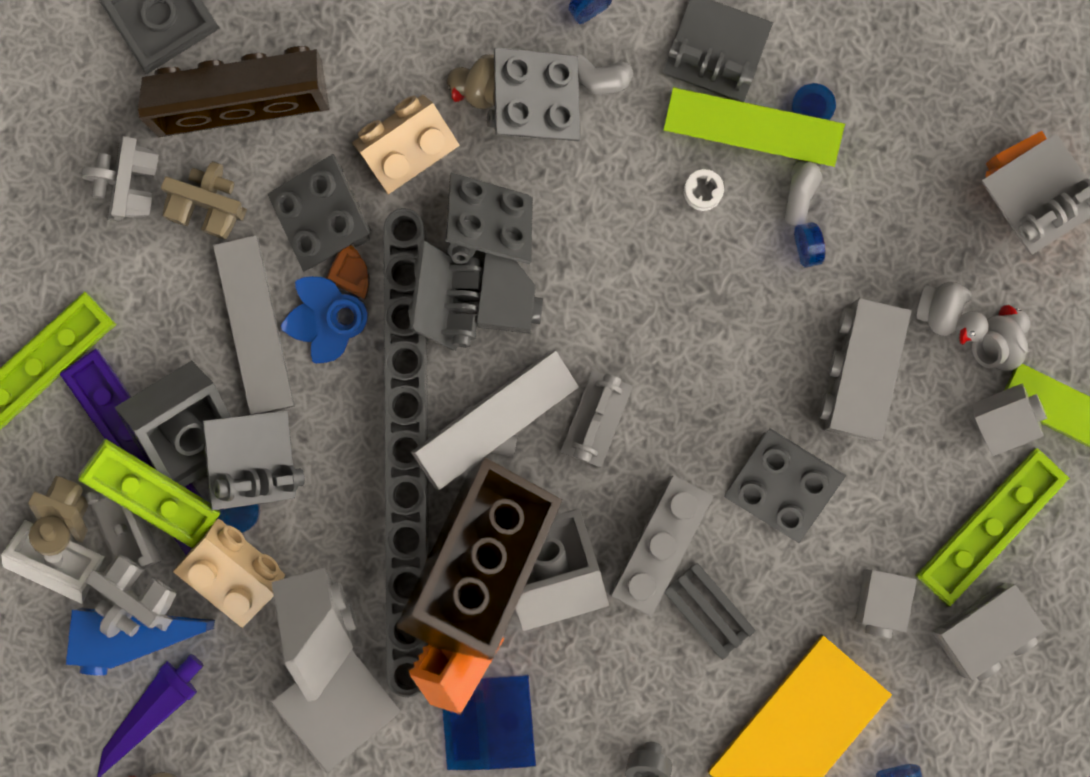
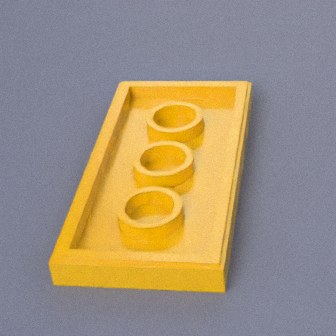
(805, 719)

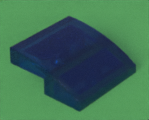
(493, 727)

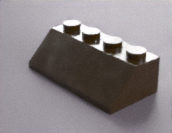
(233, 92)
(480, 562)

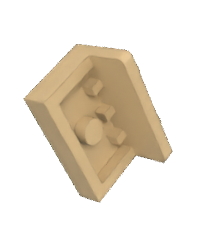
(405, 142)
(230, 573)

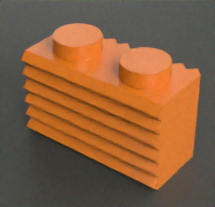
(448, 677)

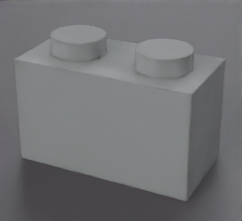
(990, 632)

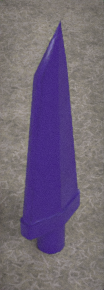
(159, 701)

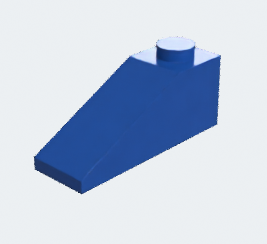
(98, 652)

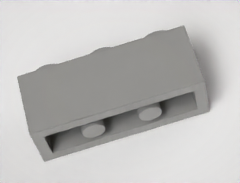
(865, 369)
(661, 545)

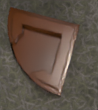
(350, 272)

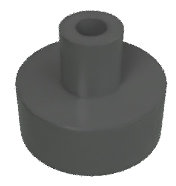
(648, 762)

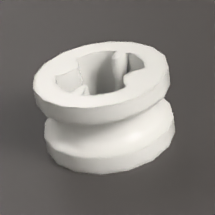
(691, 185)

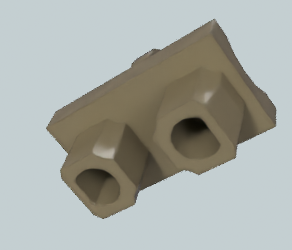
(221, 210)
(57, 517)

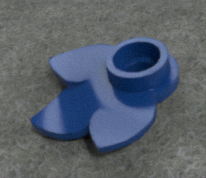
(319, 321)

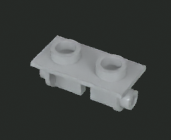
(596, 418)

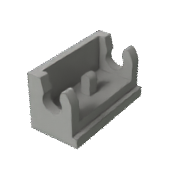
(124, 531)

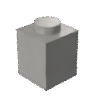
(1009, 419)
(885, 602)

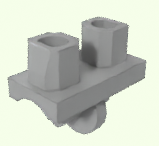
(129, 160)
(116, 585)

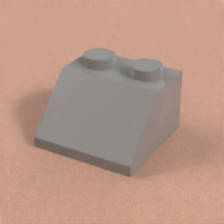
(564, 576)
(313, 628)

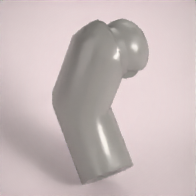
(804, 182)

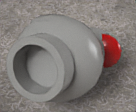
(944, 309)
(1005, 342)

